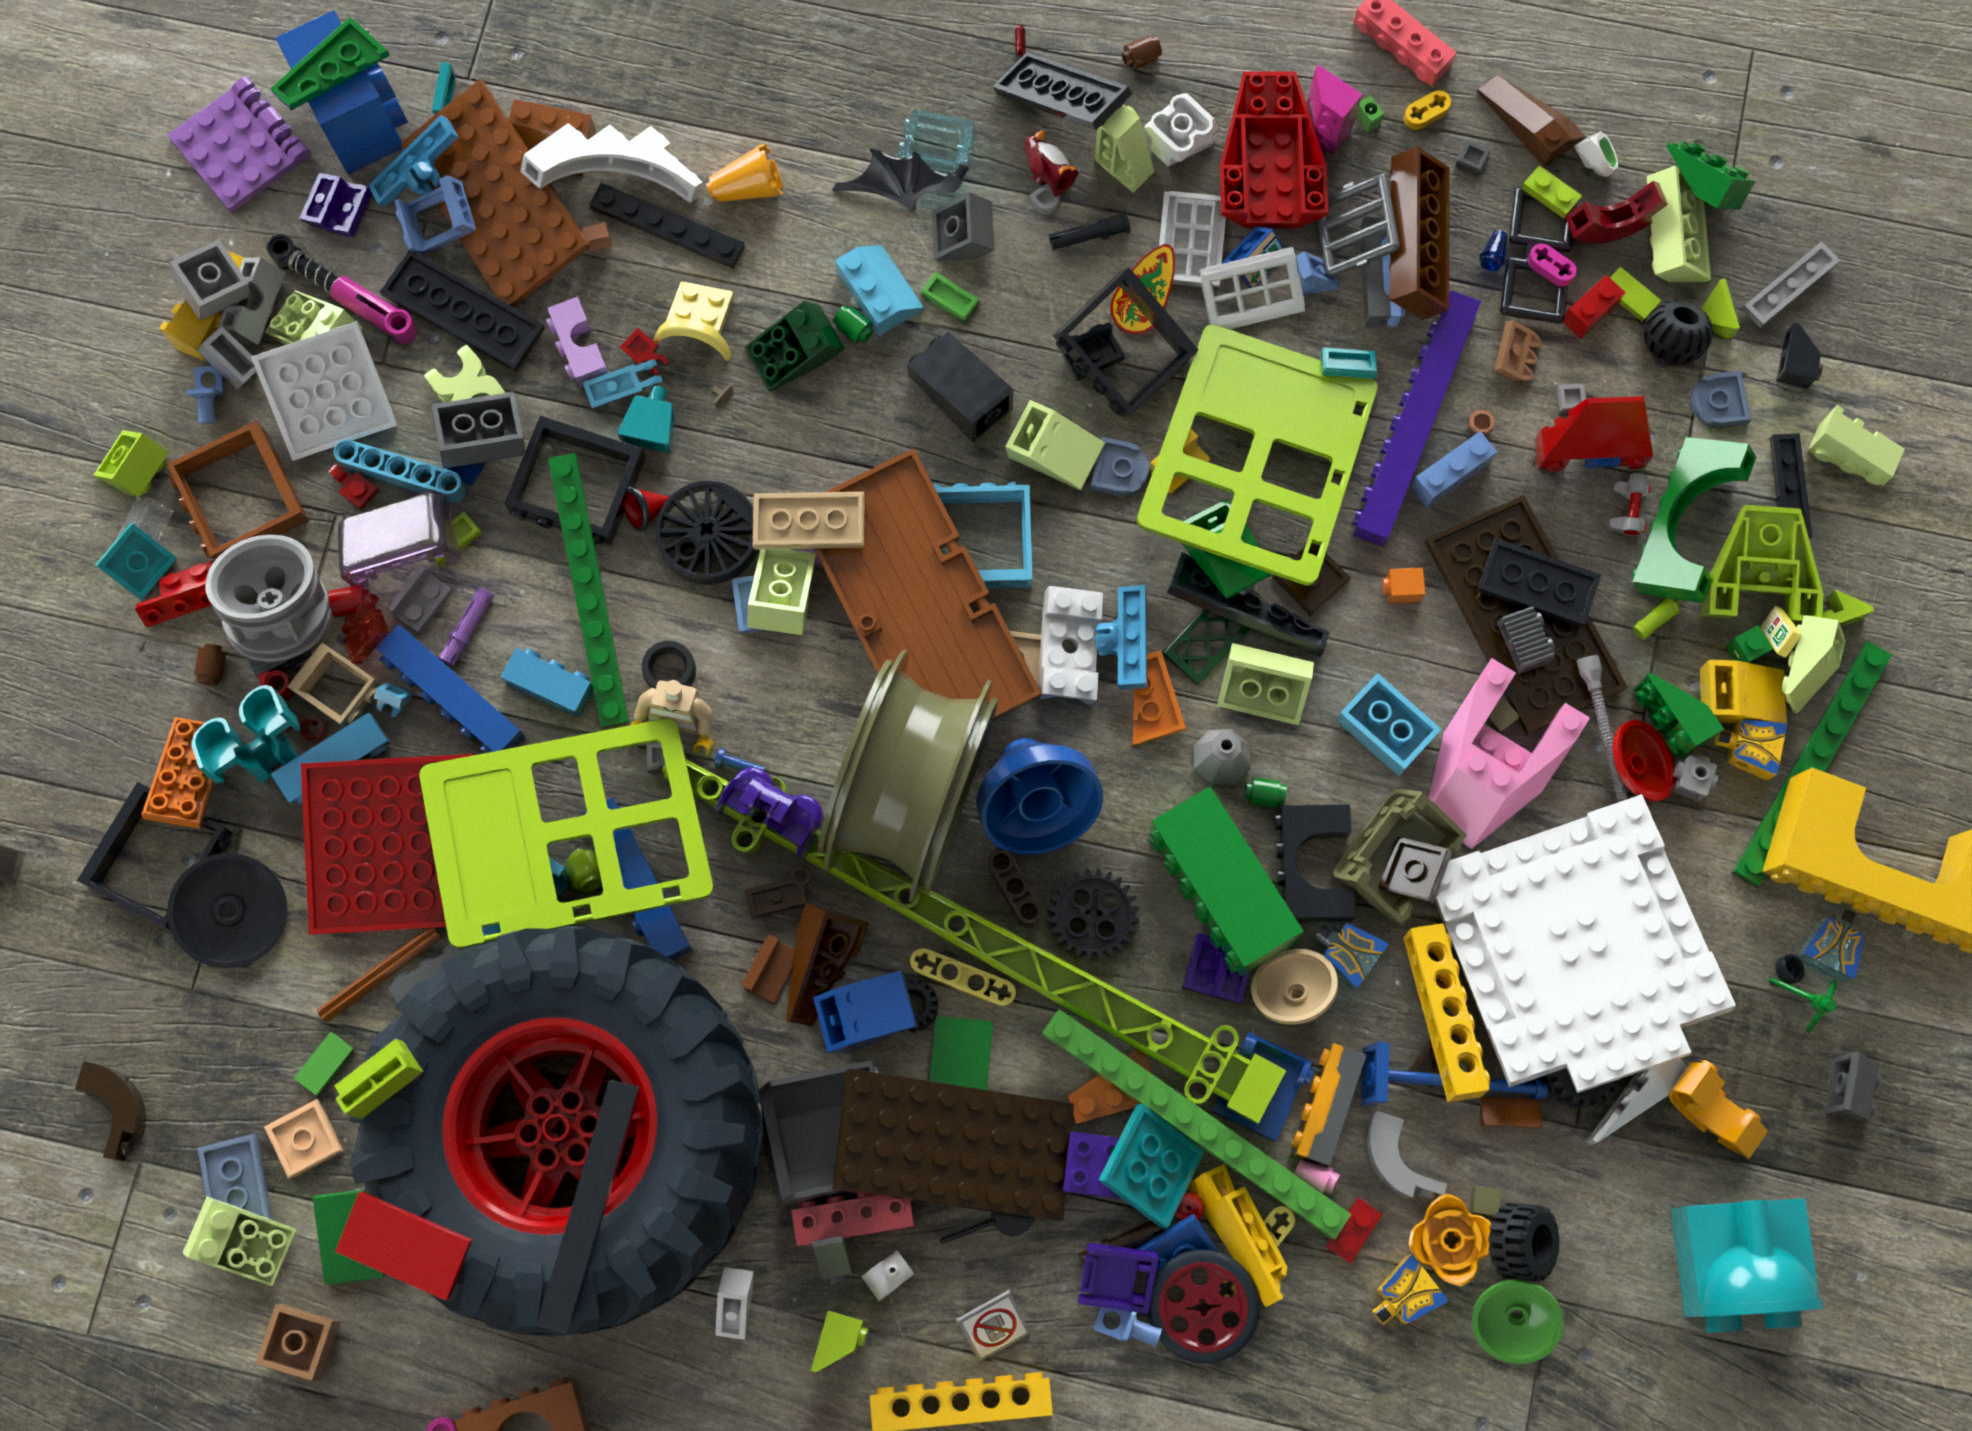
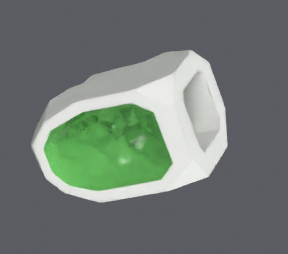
(1598, 154)

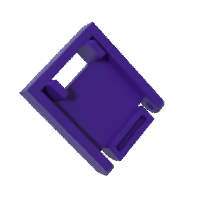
(1112, 1275)

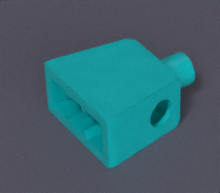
(649, 422)

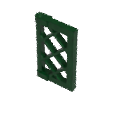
(1212, 661)

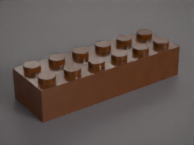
(1422, 221)

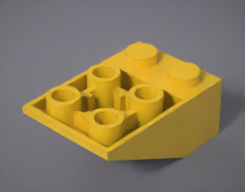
(1743, 691)

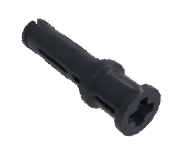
(1102, 228)

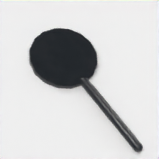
(1005, 1223)

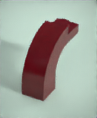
(1614, 222)

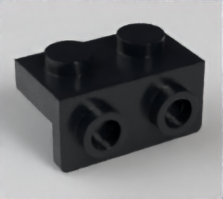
(1099, 346)

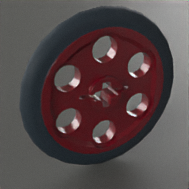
(1244, 1303)

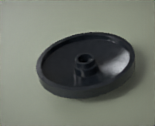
(227, 910)

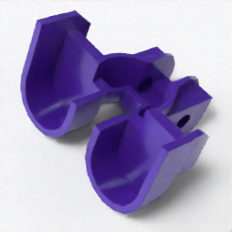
(793, 817)

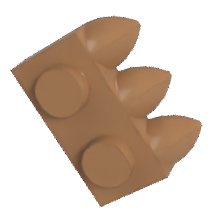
(1515, 352)

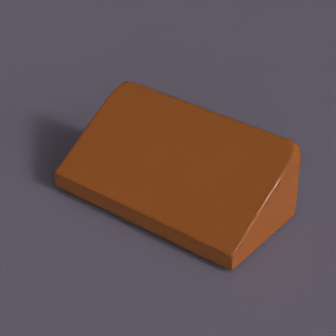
(1510, 1113)

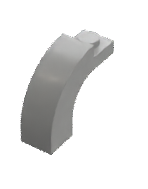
(1385, 1159)

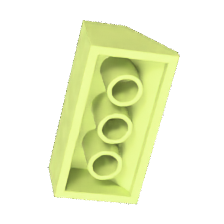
(1679, 231)

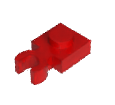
(641, 349)

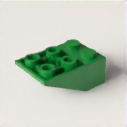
(1711, 177)
(1226, 574)
(1678, 715)

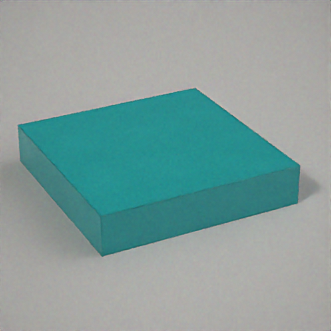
(136, 561)

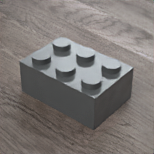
(478, 430)

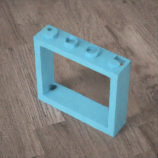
(992, 494)

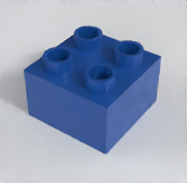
(356, 114)

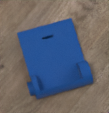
(1297, 1072)

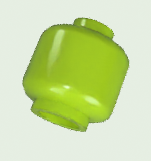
(583, 870)

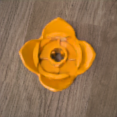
(1472, 1233)

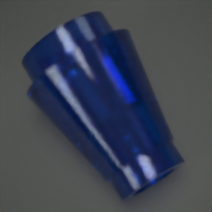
(1494, 253)

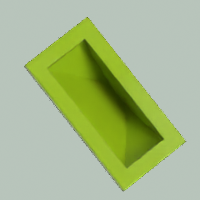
(1721, 311)

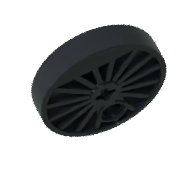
(694, 536)

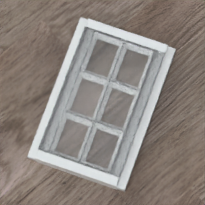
(1195, 231)

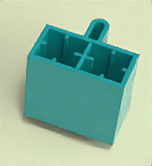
(1746, 1262)

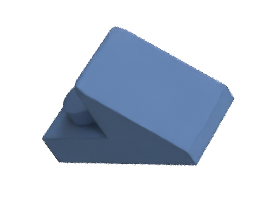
(1313, 275)

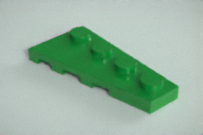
(333, 61)

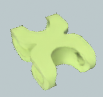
(468, 384)

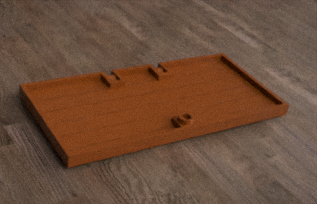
(918, 600)

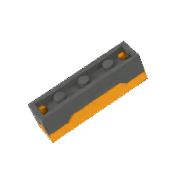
(1329, 1104)

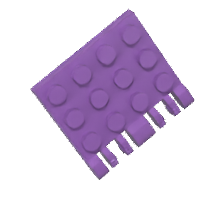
(238, 147)

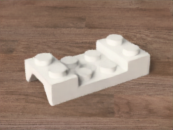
(1072, 617)

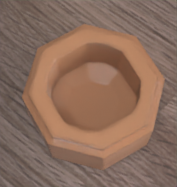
(1481, 421)

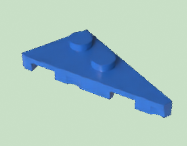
(1180, 1238)

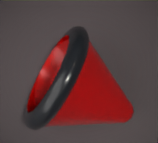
(642, 507)

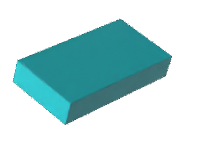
(444, 87)
(1348, 363)

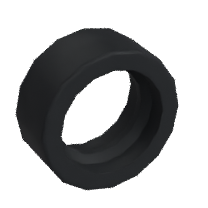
(668, 647)

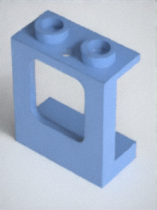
(462, 221)

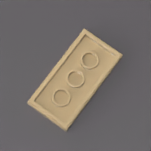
(809, 520)

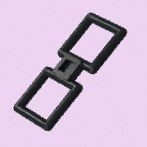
(1514, 263)

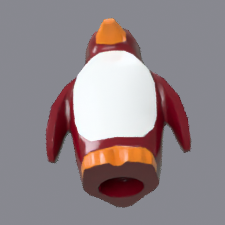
(1049, 164)

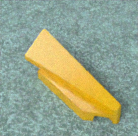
(1242, 1231)

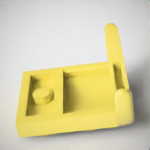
(698, 314)

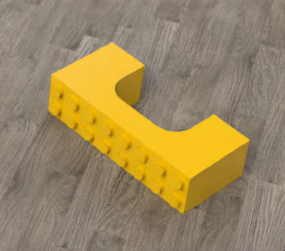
(1820, 854)

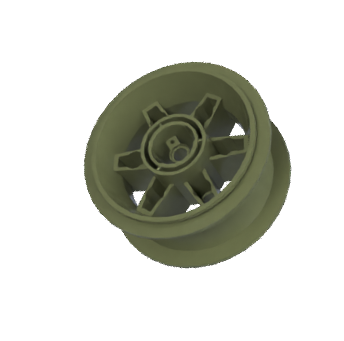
(906, 774)

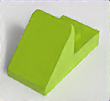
(1846, 608)

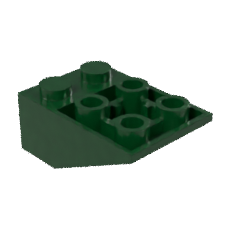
(794, 345)

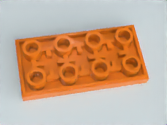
(179, 787)

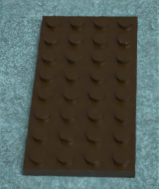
(1540, 692)
(952, 1145)

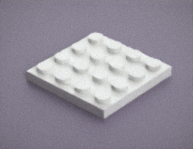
(324, 390)

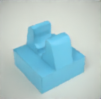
(393, 695)

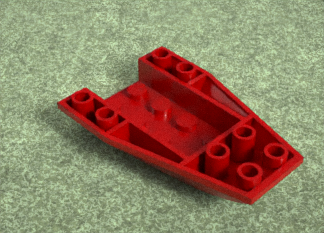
(1272, 156)

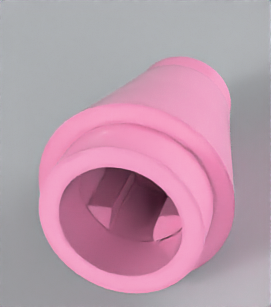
(1318, 1176)

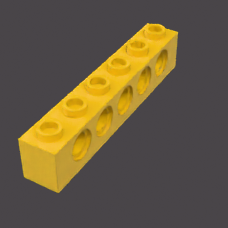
(1456, 1083)
(885, 1419)

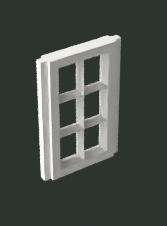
(1246, 266)

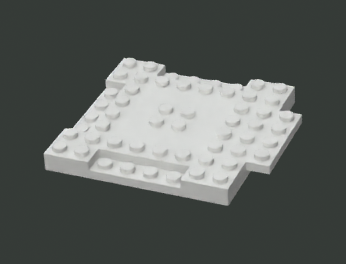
(1581, 949)

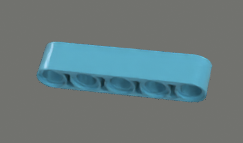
(391, 463)

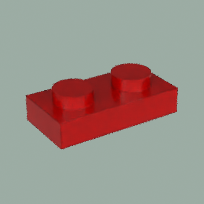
(1355, 1231)

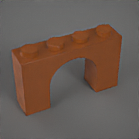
(558, 1405)

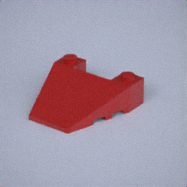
(1598, 430)

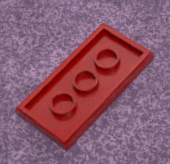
(404, 1246)

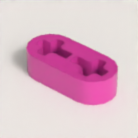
(1552, 265)

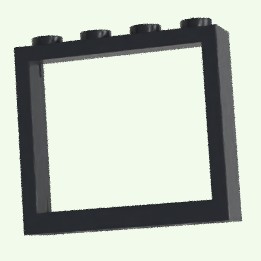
(1158, 318)
(585, 439)
(117, 837)

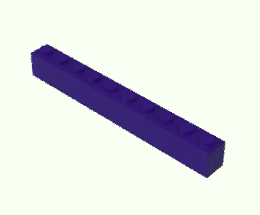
(1415, 421)

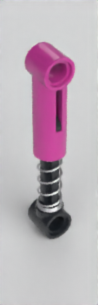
(344, 290)

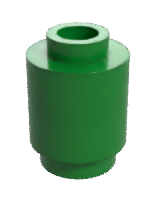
(853, 324)
(1265, 792)

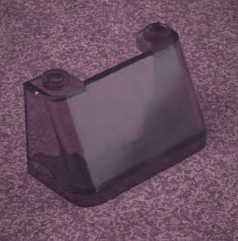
(396, 537)

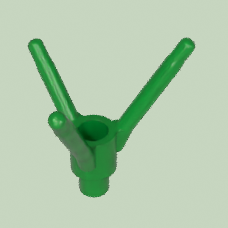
(1820, 1003)

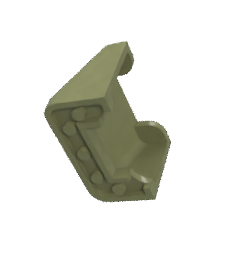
(1402, 815)

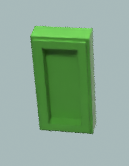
(950, 297)
(324, 1064)

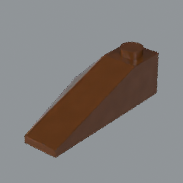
(1535, 123)
(821, 952)

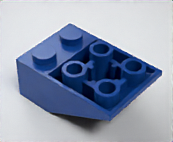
(864, 1012)

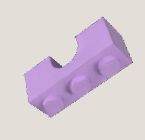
(569, 323)

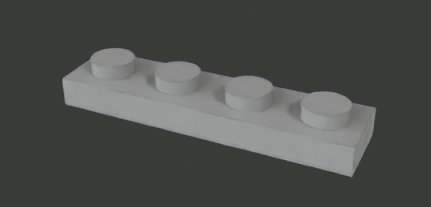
(1790, 284)

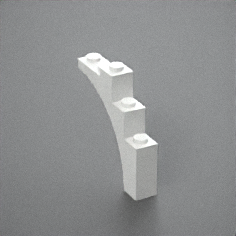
(609, 150)

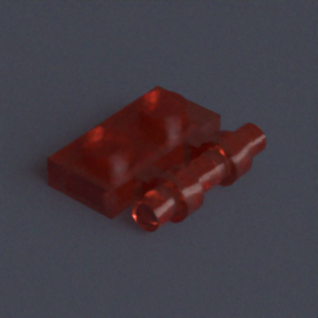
(365, 629)

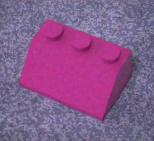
(1332, 109)

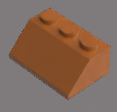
(538, 122)

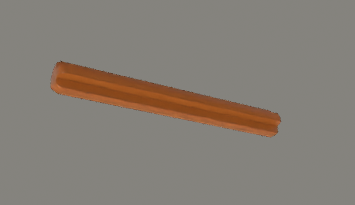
(379, 974)

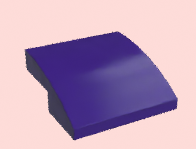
(336, 205)
(1210, 974)

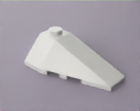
(1640, 1094)

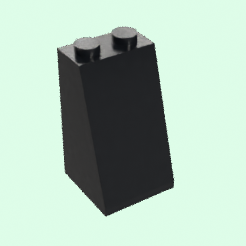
(961, 385)

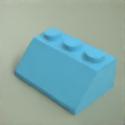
(878, 287)

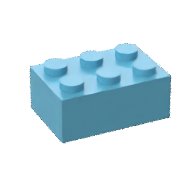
(1388, 724)

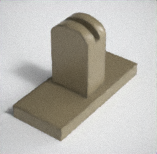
(722, 395)

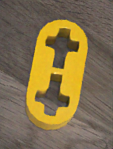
(1430, 114)

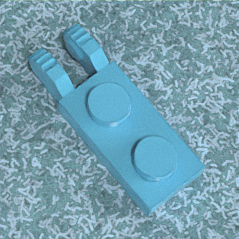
(619, 384)

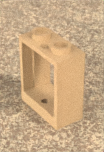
(314, 670)

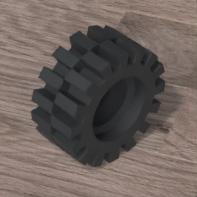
(930, 1001)

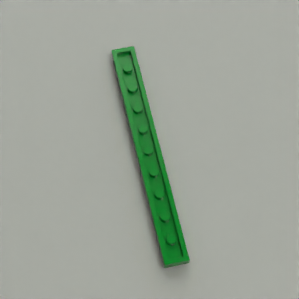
(588, 590)
(1818, 750)

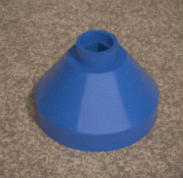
(1038, 797)

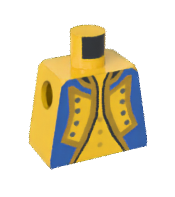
(1754, 746)
(1408, 1293)

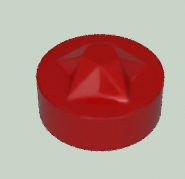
(1190, 1204)

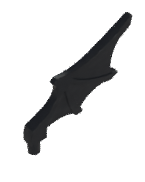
(903, 178)

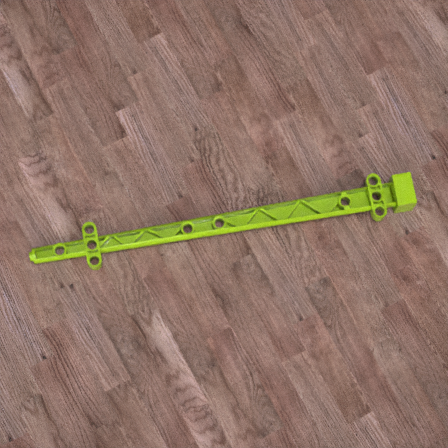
(1239, 1080)

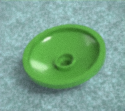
(1520, 1336)

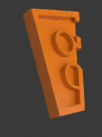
(1156, 707)
(1101, 1098)

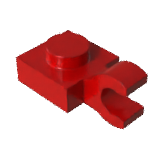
(355, 488)

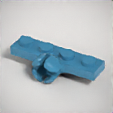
(415, 164)
(1127, 637)

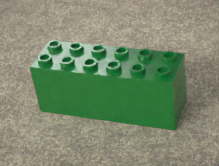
(1224, 882)

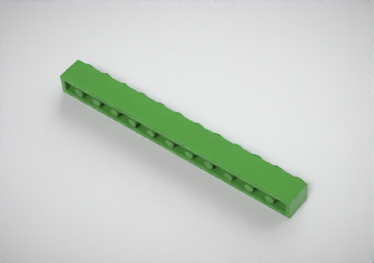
(1196, 1124)

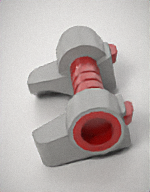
(1636, 491)

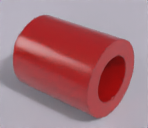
(345, 599)

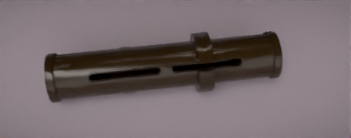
(1131, 1238)

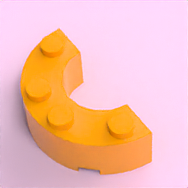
(1704, 1104)

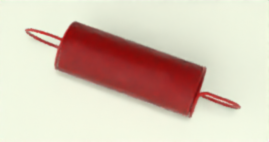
(1020, 40)

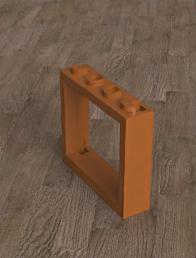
(216, 451)

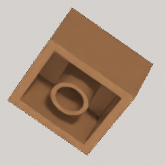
(298, 1342)

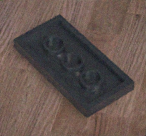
(1539, 582)

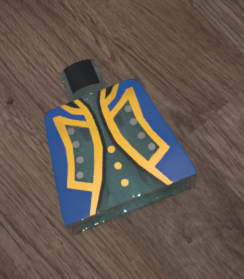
(1834, 946)
(1351, 952)

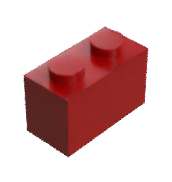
(1593, 307)

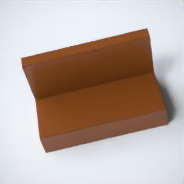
(769, 969)

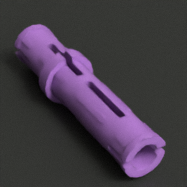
(460, 636)

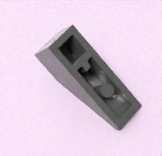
(833, 1259)

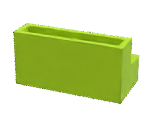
(377, 1079)

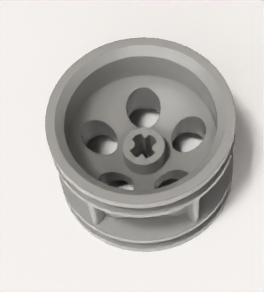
(282, 620)

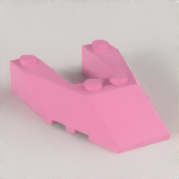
(1484, 775)

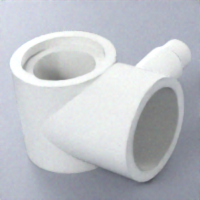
(887, 1275)

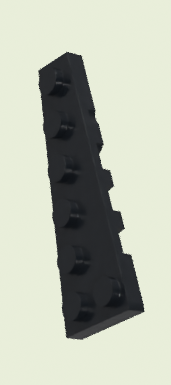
(1246, 608)

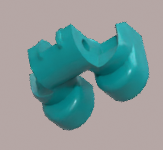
(220, 747)

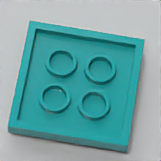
(1151, 1166)

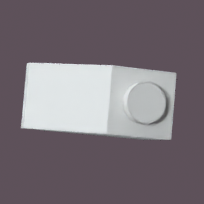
(734, 1303)

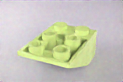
(305, 317)
(1054, 445)
(1814, 660)
(239, 1241)

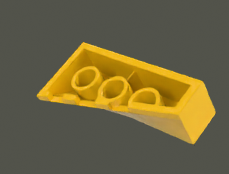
(185, 328)

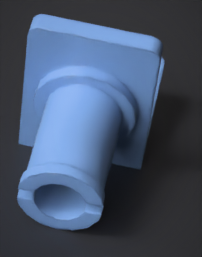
(206, 396)
(1128, 1327)

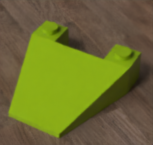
(1766, 555)

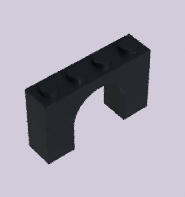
(1296, 827)

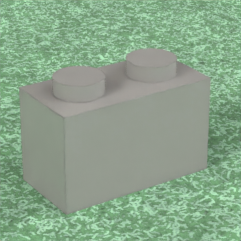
(228, 357)

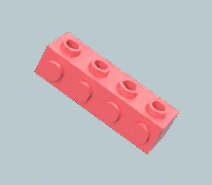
(1405, 39)
(850, 1218)

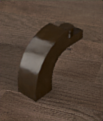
(125, 1105)

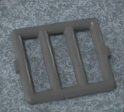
(1388, 225)

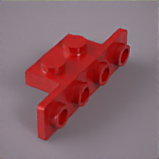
(180, 595)

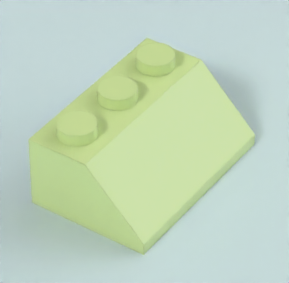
(1265, 684)

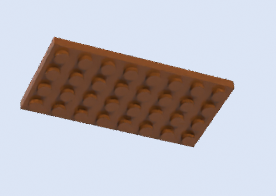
(520, 229)

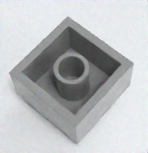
(209, 279)

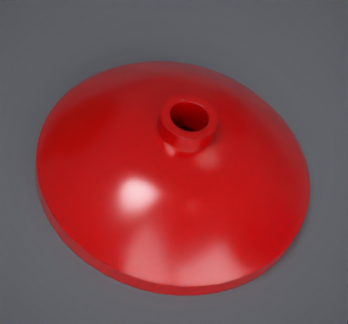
(1643, 761)

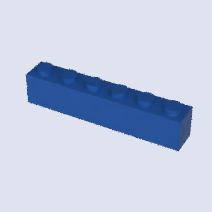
(449, 691)
(659, 924)

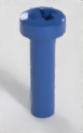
(733, 762)

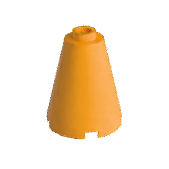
(747, 178)

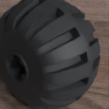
(1678, 332)

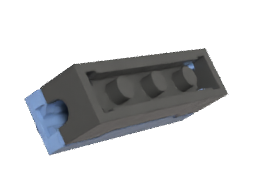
(1376, 283)

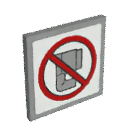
(993, 1326)

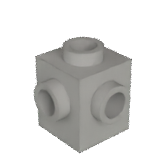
(1695, 777)

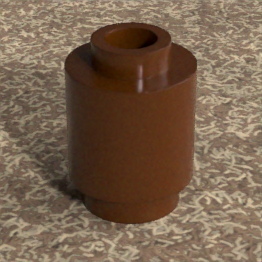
(1141, 52)
(210, 664)

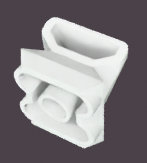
(1180, 130)

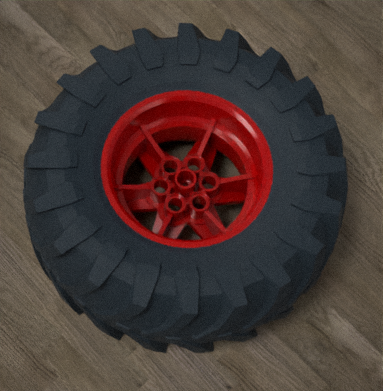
(619, 1010)

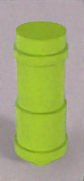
(1656, 618)

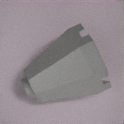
(1221, 757)

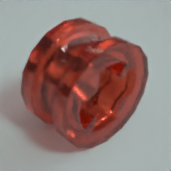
(305, 731)

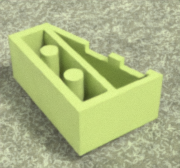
(1123, 148)
(1855, 448)

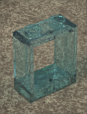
(942, 122)

